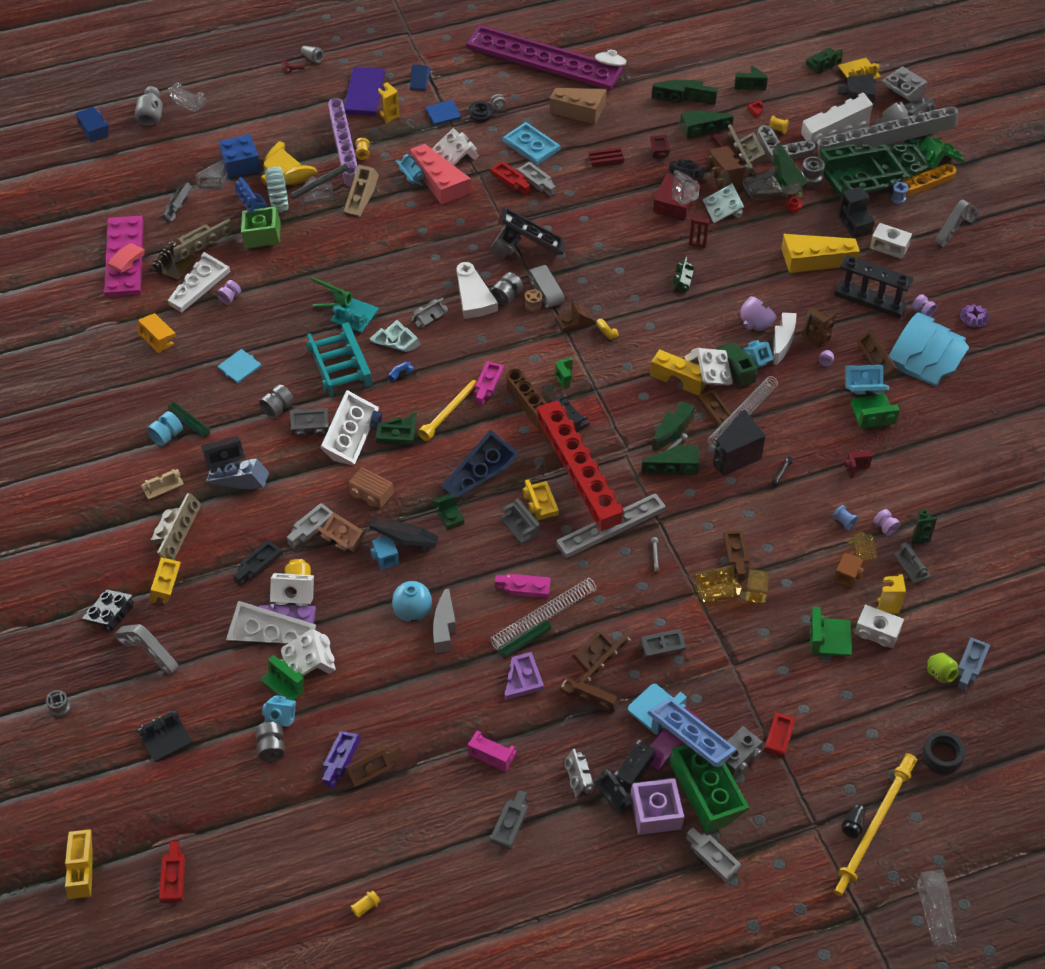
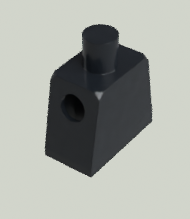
(857, 85)

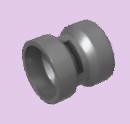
(58, 704)

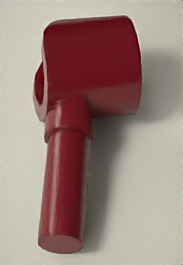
(288, 68)

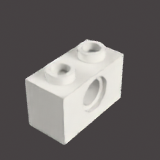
(890, 240)
(302, 583)
(872, 618)

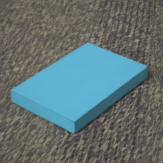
(531, 143)

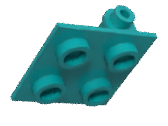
(357, 314)

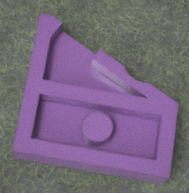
(523, 677)

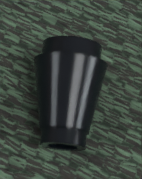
(853, 823)

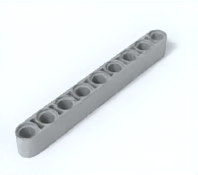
(895, 130)

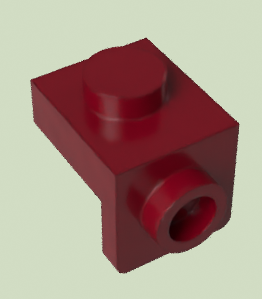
(659, 146)
(857, 460)

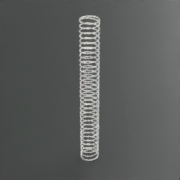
(750, 405)
(550, 607)

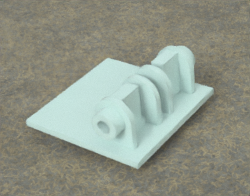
(724, 203)

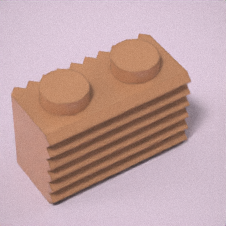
(370, 488)

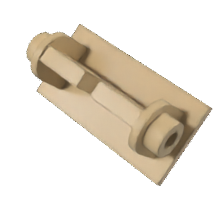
(164, 484)

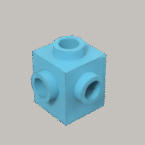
(759, 352)
(279, 710)

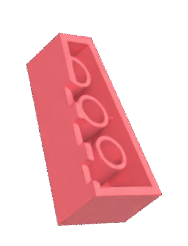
(440, 175)

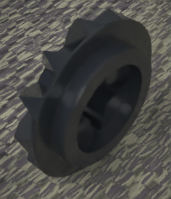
(486, 108)

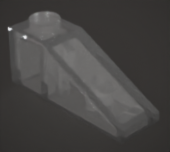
(937, 907)

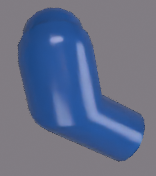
(397, 370)

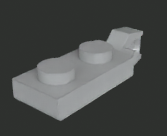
(538, 178)
(308, 525)
(713, 854)

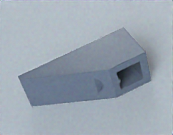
(241, 475)

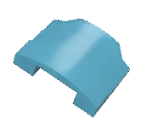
(928, 350)

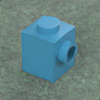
(384, 552)

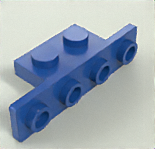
(248, 198)

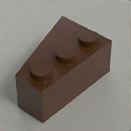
(725, 168)

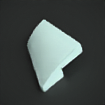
(396, 337)

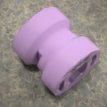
(230, 290)
(924, 306)
(886, 522)

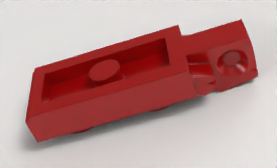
(510, 177)
(172, 875)

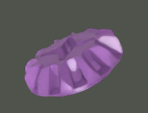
(970, 319)

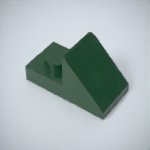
(751, 81)
(448, 511)

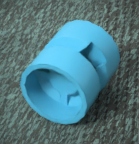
(167, 426)

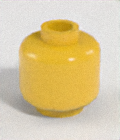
(298, 567)

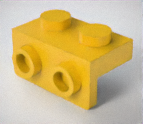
(540, 500)

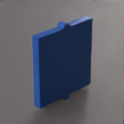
(443, 112)

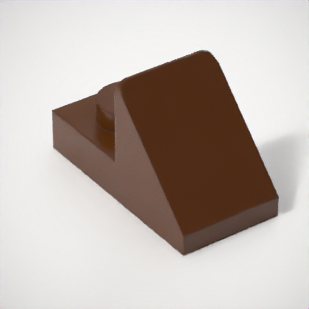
(575, 319)

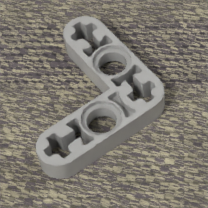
(803, 148)
(962, 211)
(138, 635)

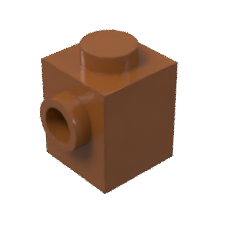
(849, 570)

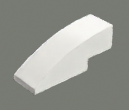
(783, 336)

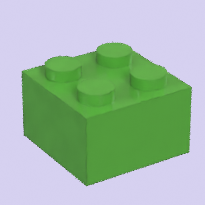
(261, 227)

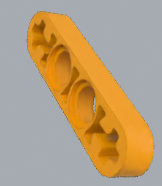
(944, 173)

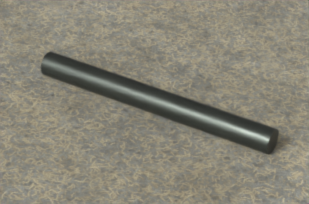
(318, 182)

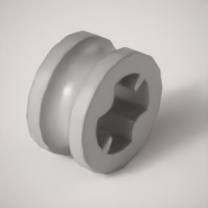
(498, 102)

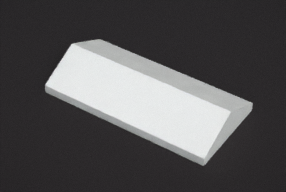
(348, 429)

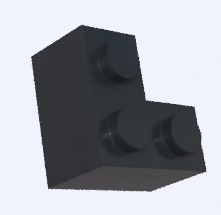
(854, 212)

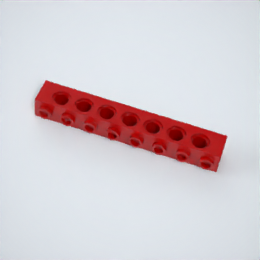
(579, 465)

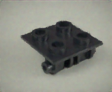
(109, 609)
(164, 735)

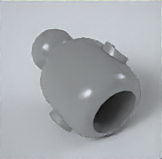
(149, 107)

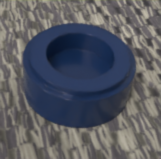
(375, 419)

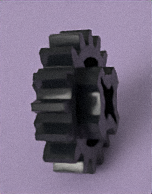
(687, 167)

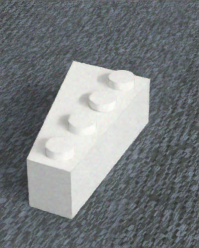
(841, 119)

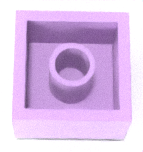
(657, 806)

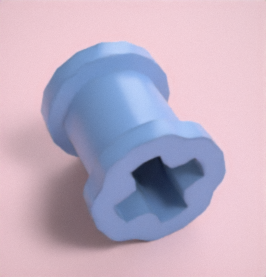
(900, 190)
(845, 517)

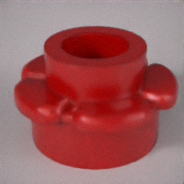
(794, 204)

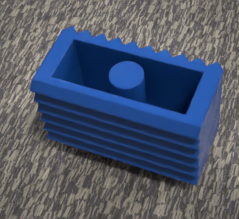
(92, 124)

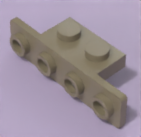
(750, 149)
(200, 238)
(175, 526)

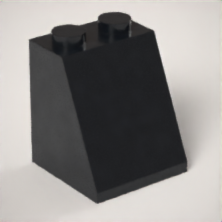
(739, 445)

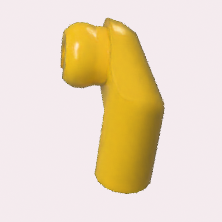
(606, 330)

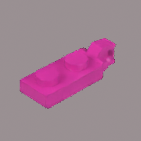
(488, 382)
(524, 585)

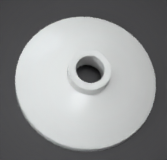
(610, 58)

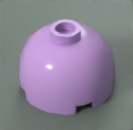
(755, 315)

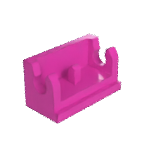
(491, 752)

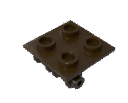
(167, 266)

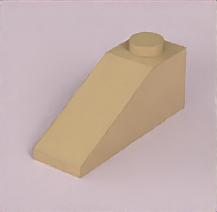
(361, 190)

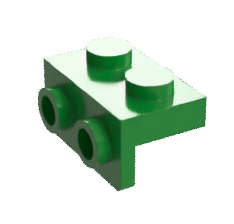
(283, 679)

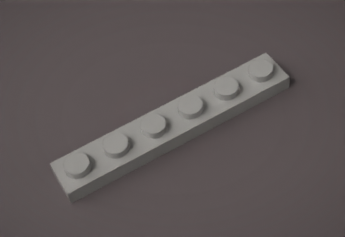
(591, 535)

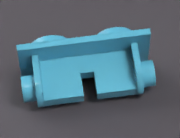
(411, 169)

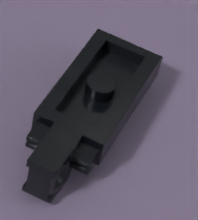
(257, 562)

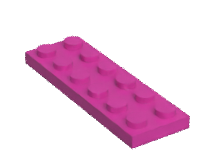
(120, 233)

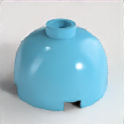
(411, 601)

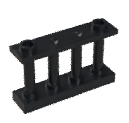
(868, 297)

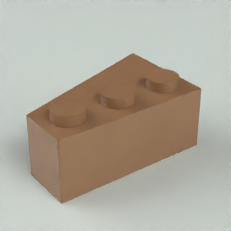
(578, 103)

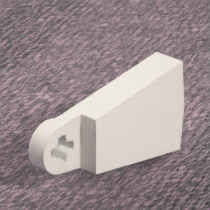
(474, 294)

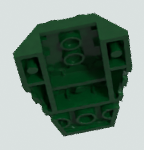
(871, 167)

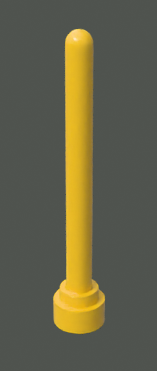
(427, 431)

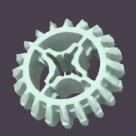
(277, 188)

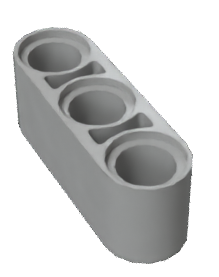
(545, 283)

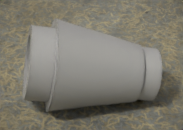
(314, 54)

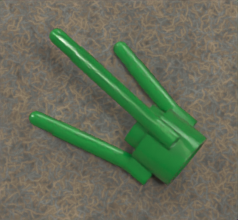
(341, 297)

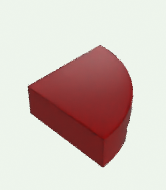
(755, 109)

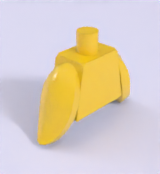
(291, 168)

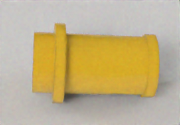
(365, 904)

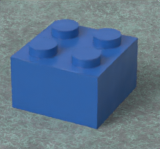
(239, 155)

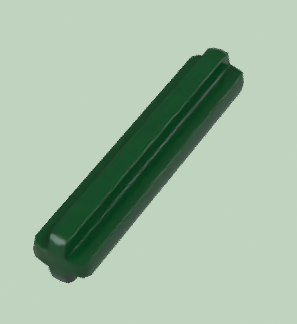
(189, 419)
(525, 638)

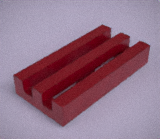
(606, 157)
(700, 222)

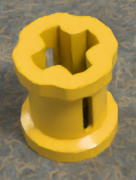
(773, 124)
(362, 146)

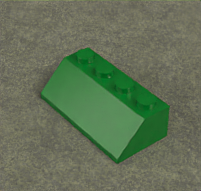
(708, 788)

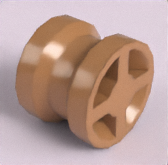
(533, 300)

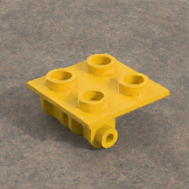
(860, 67)

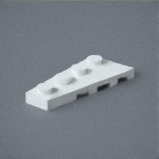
(201, 279)
(263, 625)

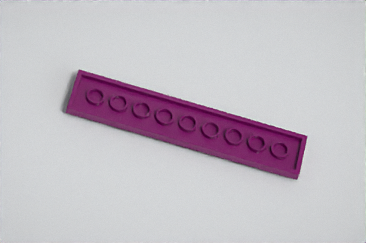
(544, 57)

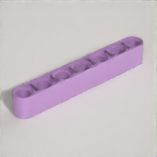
(343, 139)

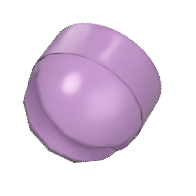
(826, 358)

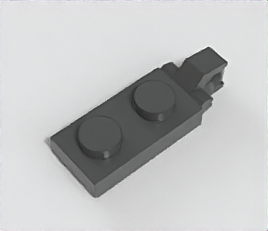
(174, 204)
(510, 821)

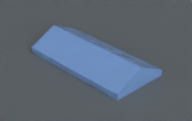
(692, 732)

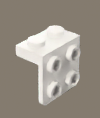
(455, 146)
(713, 365)
(308, 653)

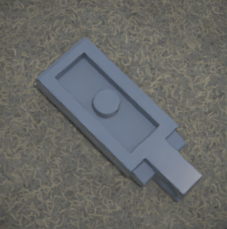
(972, 662)

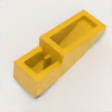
(79, 864)

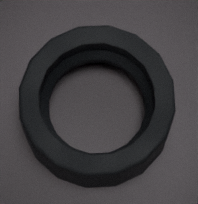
(937, 765)

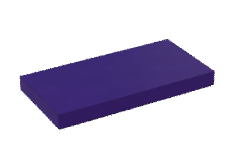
(363, 91)

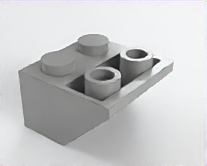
(905, 83)

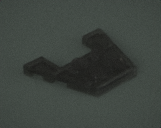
(764, 185)

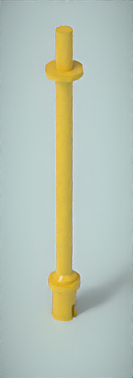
(901, 774)

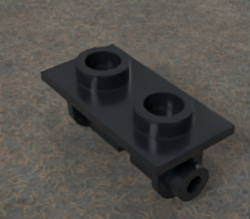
(613, 791)

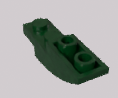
(679, 90)

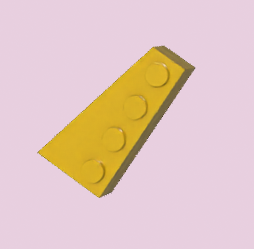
(816, 252)

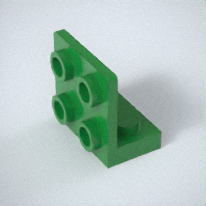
(829, 635)

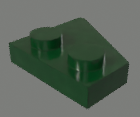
(397, 430)

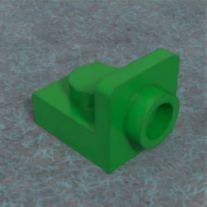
(563, 372)

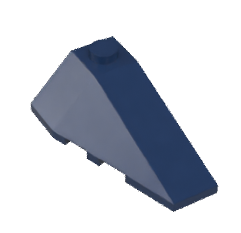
(485, 461)

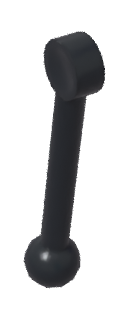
(788, 461)

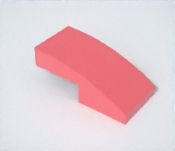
(124, 258)

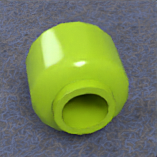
(942, 668)

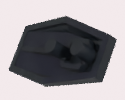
(405, 533)

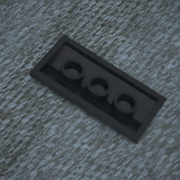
(531, 231)

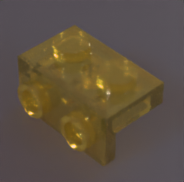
(716, 583)

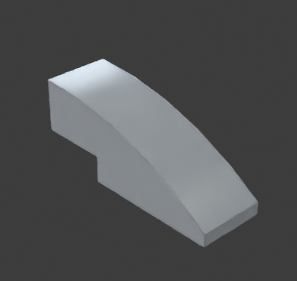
(443, 623)

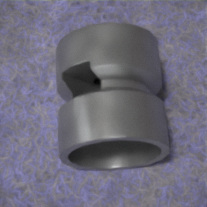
(813, 171)
(507, 288)
(277, 401)
(270, 741)

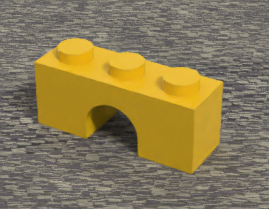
(666, 364)

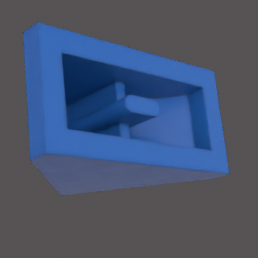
(419, 77)

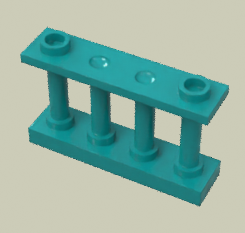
(352, 348)

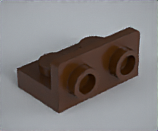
(818, 327)

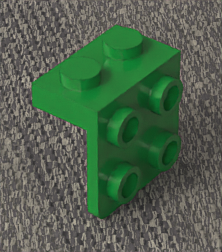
(934, 151)
(874, 411)

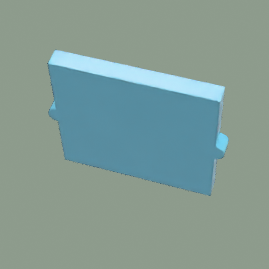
(239, 366)

